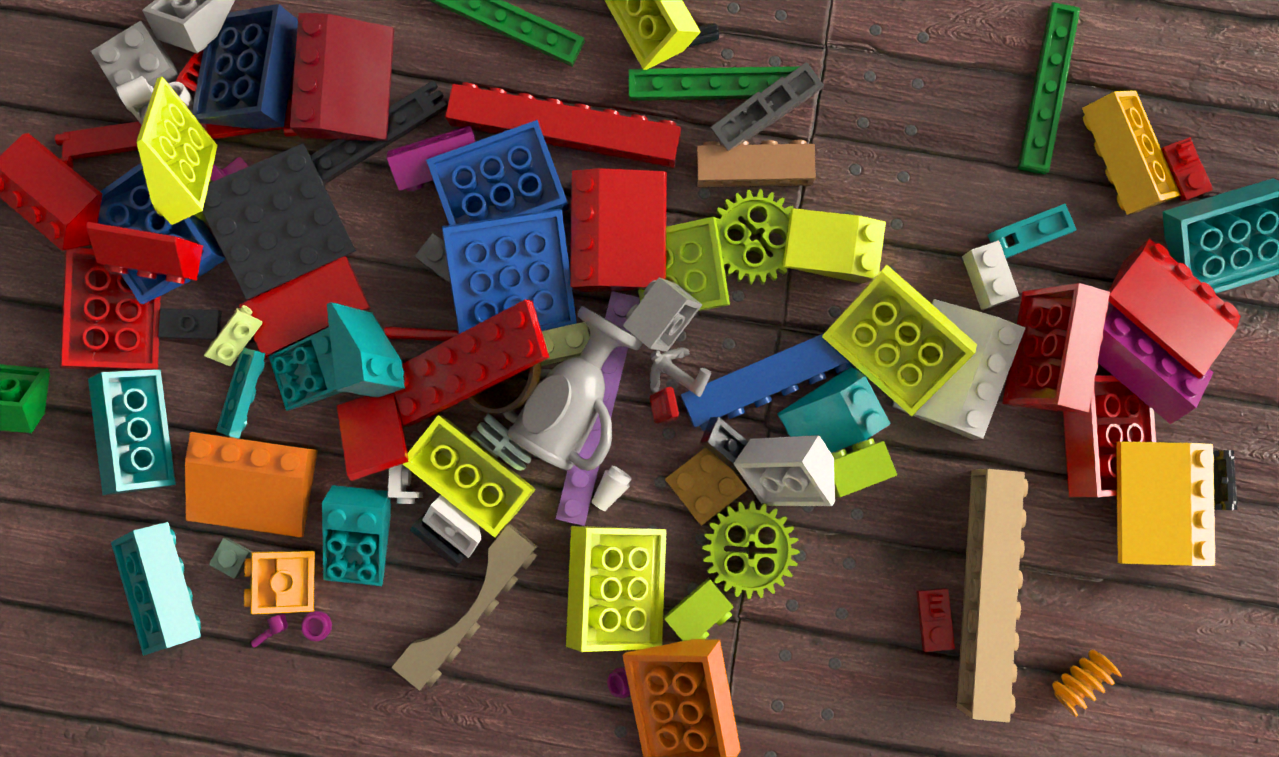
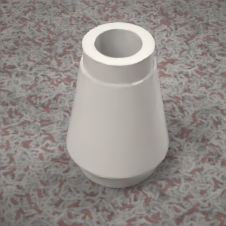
(611, 487)

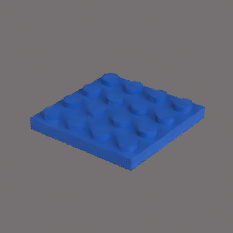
(509, 261)

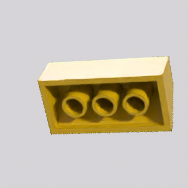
(1130, 151)

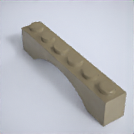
(425, 656)

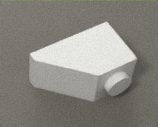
(453, 525)

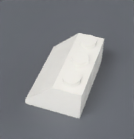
(789, 471)

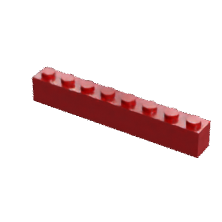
(566, 125)

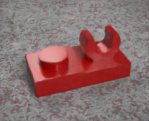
(1187, 169)
(935, 620)

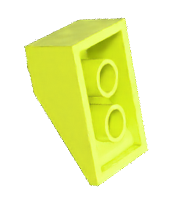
(834, 245)

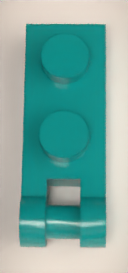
(1035, 230)

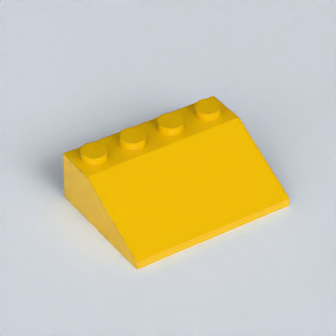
(1165, 503)

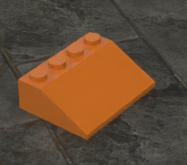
(248, 484)
(682, 700)

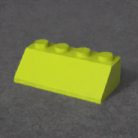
(654, 28)
(468, 475)

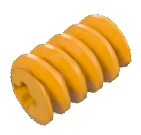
(1084, 681)

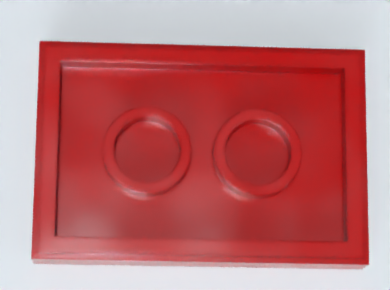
(371, 435)

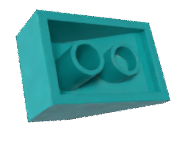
(362, 353)
(837, 411)

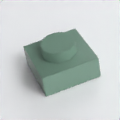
(230, 558)

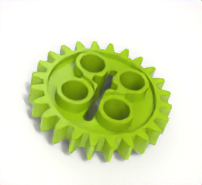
(735, 251)
(749, 577)

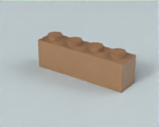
(756, 164)

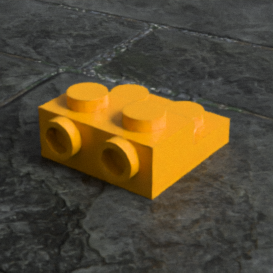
(280, 582)

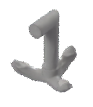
(663, 363)

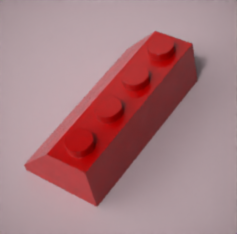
(48, 193)

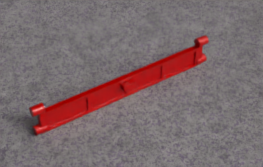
(124, 137)

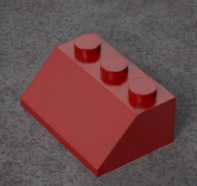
(145, 252)

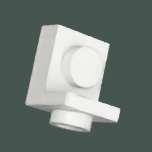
(398, 480)

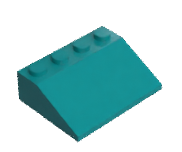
(1228, 235)

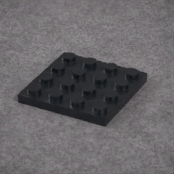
(275, 221)

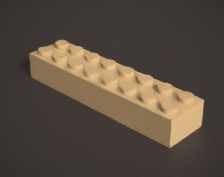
(991, 594)

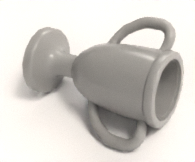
(569, 400)

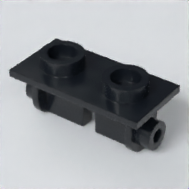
(1224, 480)

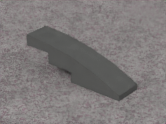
(767, 107)

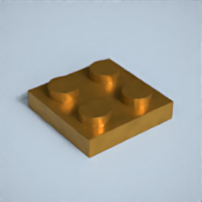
(705, 485)

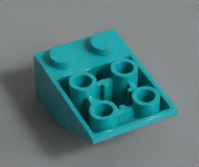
(305, 371)
(355, 534)

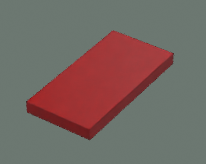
(300, 305)

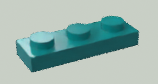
(241, 393)

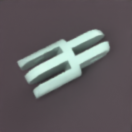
(504, 446)

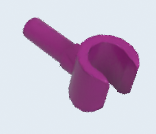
(276, 624)

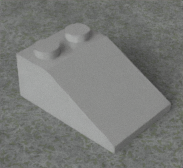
(187, 22)

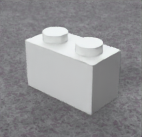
(990, 275)

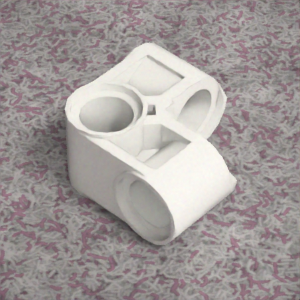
(137, 95)

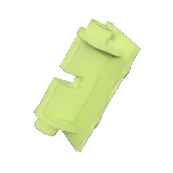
(234, 336)

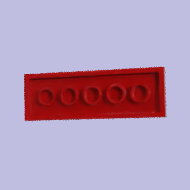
(471, 363)

